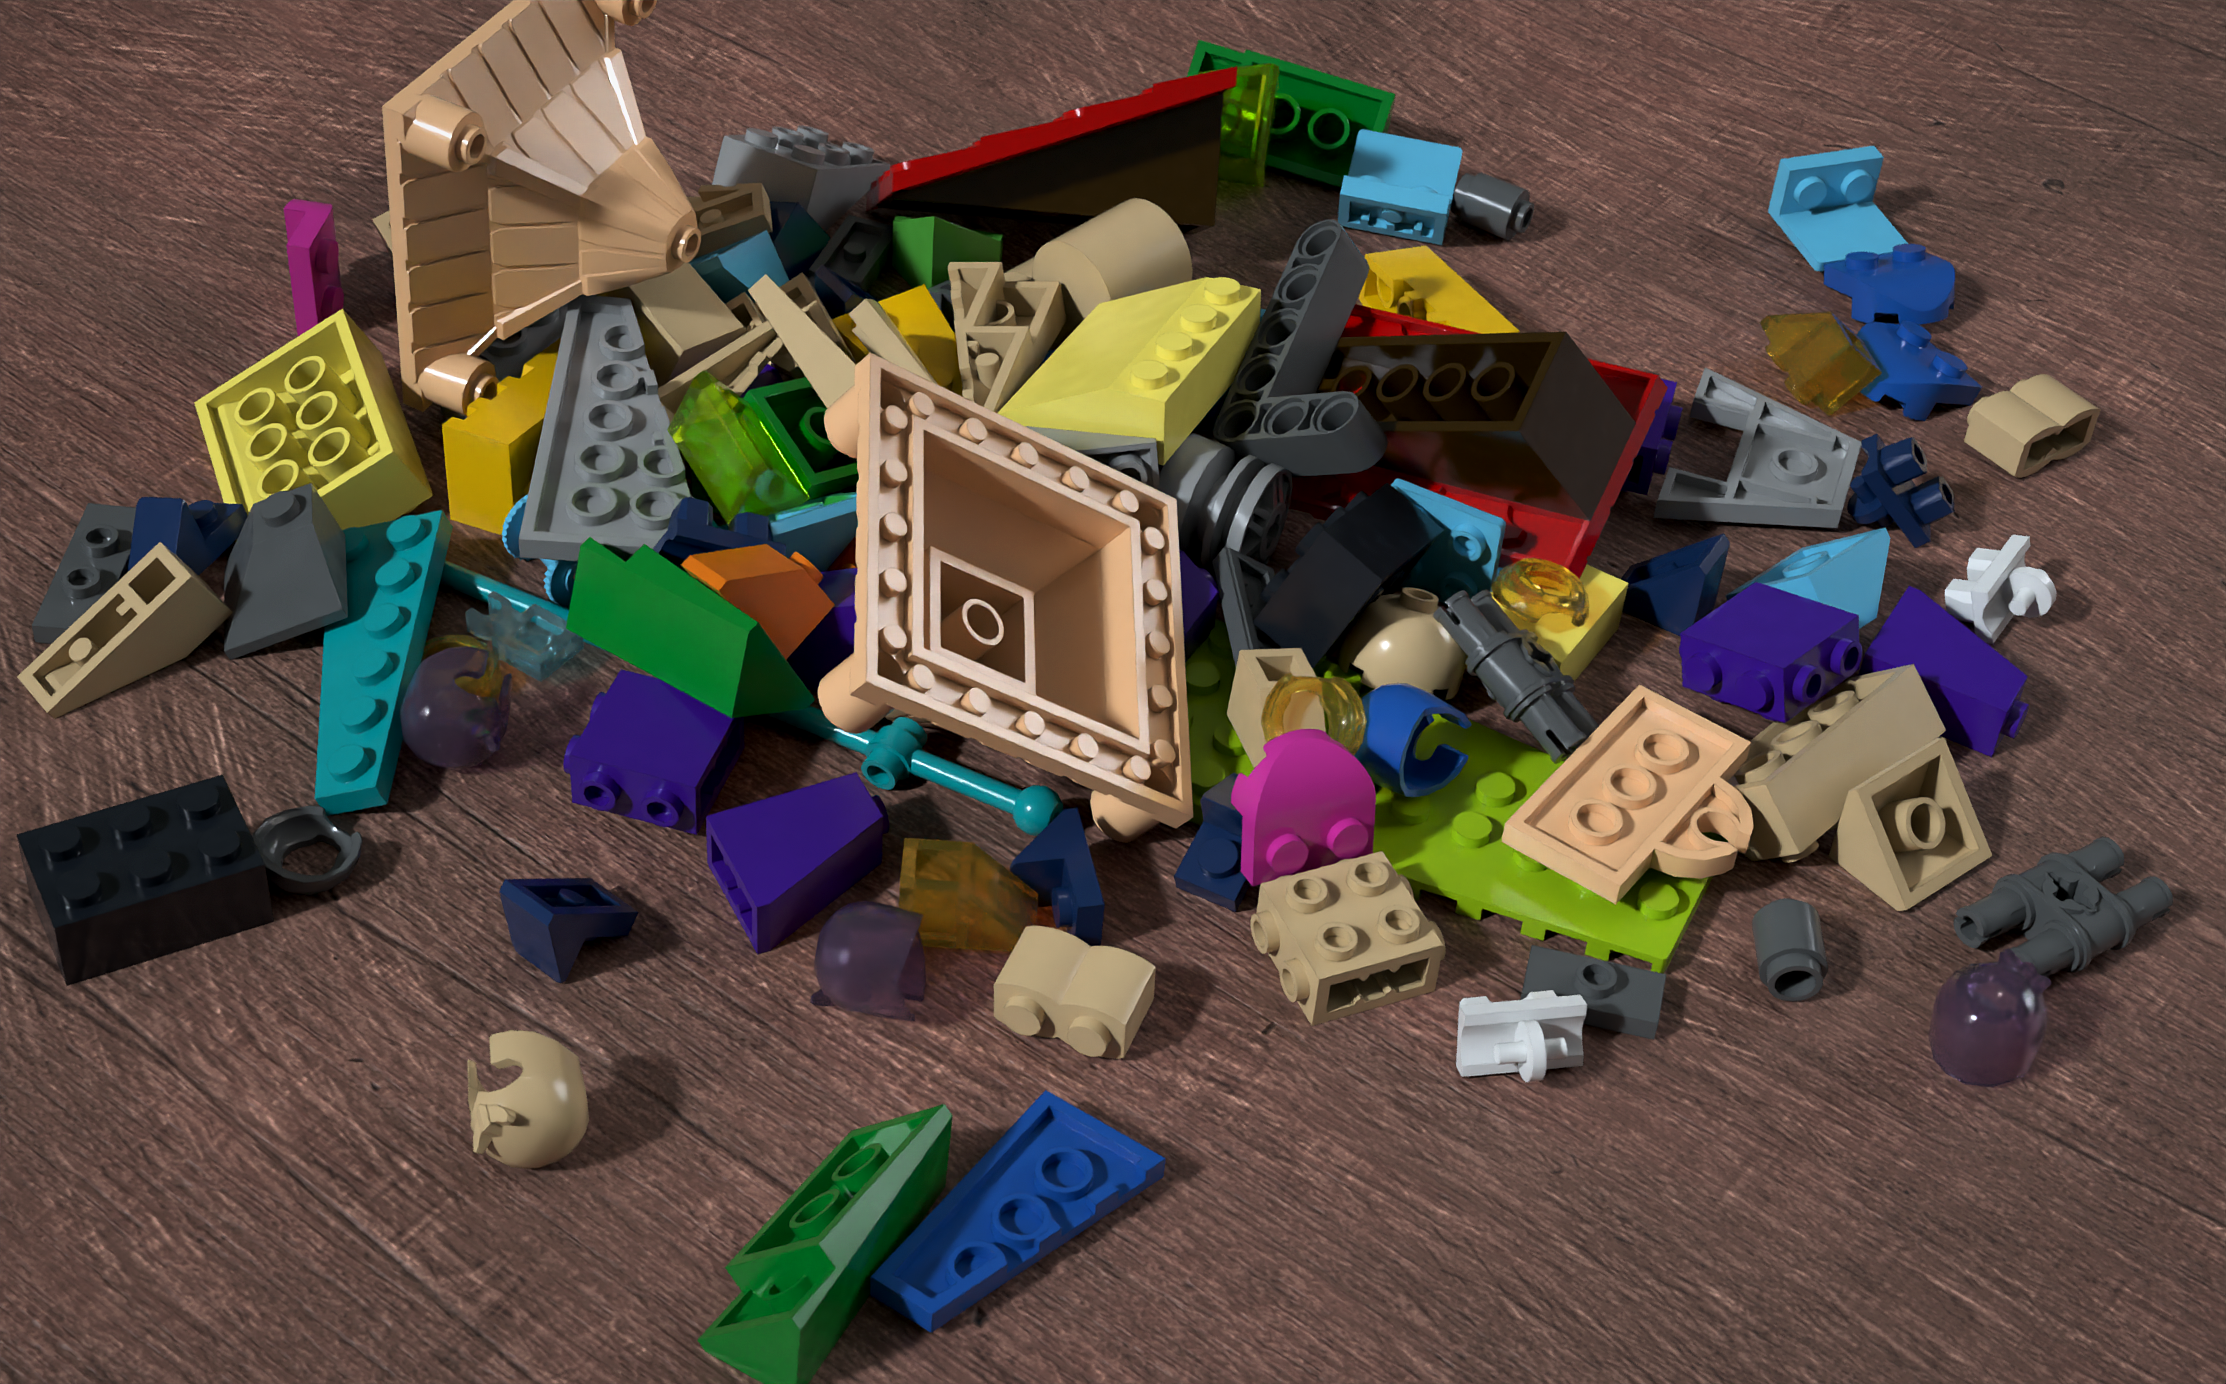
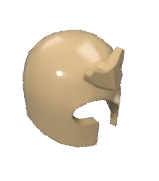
(539, 1113)

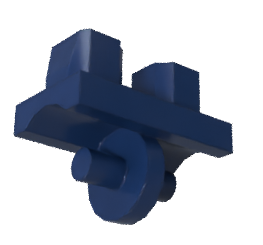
(1888, 493)
(692, 532)

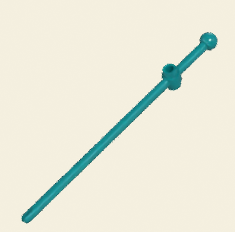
(890, 752)

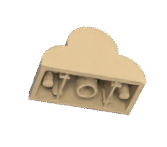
(1110, 258)

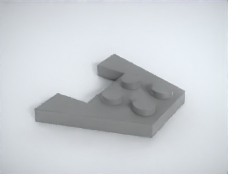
(1783, 469)

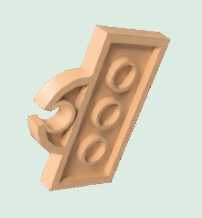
(1639, 800)

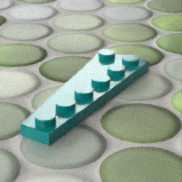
(372, 654)

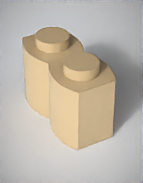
(2031, 425)
(1074, 992)

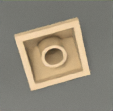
(679, 320)
(1910, 828)

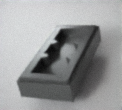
(1615, 994)

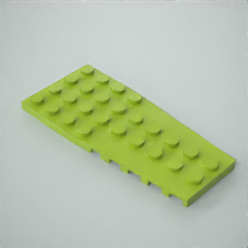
(1455, 834)

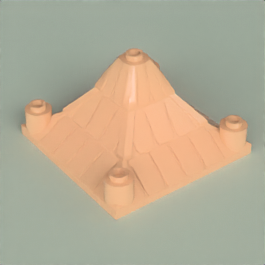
(521, 189)
(1013, 597)

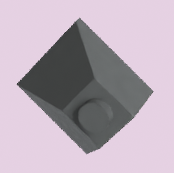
(284, 572)

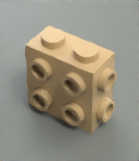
(1347, 937)

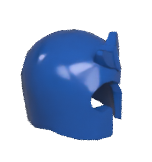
(1394, 723)

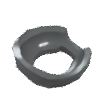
(298, 829)

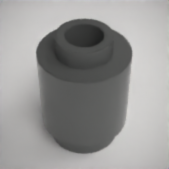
(1492, 205)
(1790, 949)

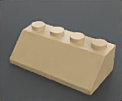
(1806, 766)

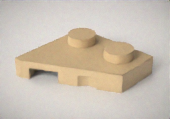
(730, 214)

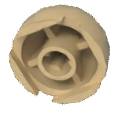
(1403, 644)

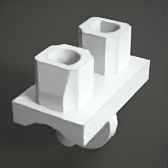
(1999, 588)
(1520, 1035)

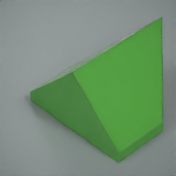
(928, 245)

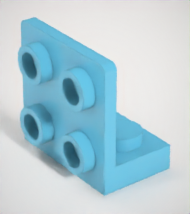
(1399, 186)
(1829, 205)
(1463, 554)

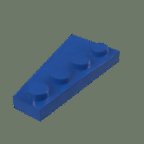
(1013, 1208)

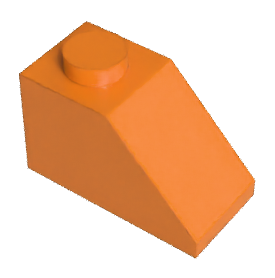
(768, 588)

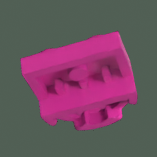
(313, 262)
(1303, 807)

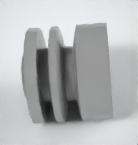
(1225, 502)

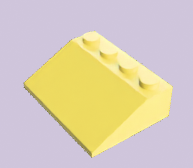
(1145, 364)
(317, 417)

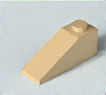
(130, 632)

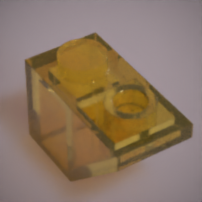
(1821, 357)
(964, 896)

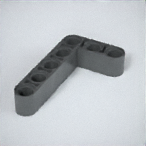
(1274, 396)

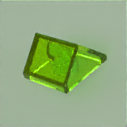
(1248, 124)
(733, 452)

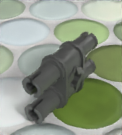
(1517, 672)
(2065, 909)

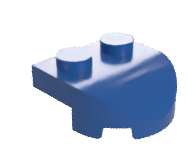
(1894, 284)
(1915, 369)

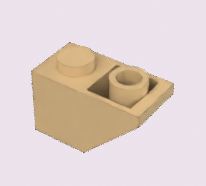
(1253, 680)

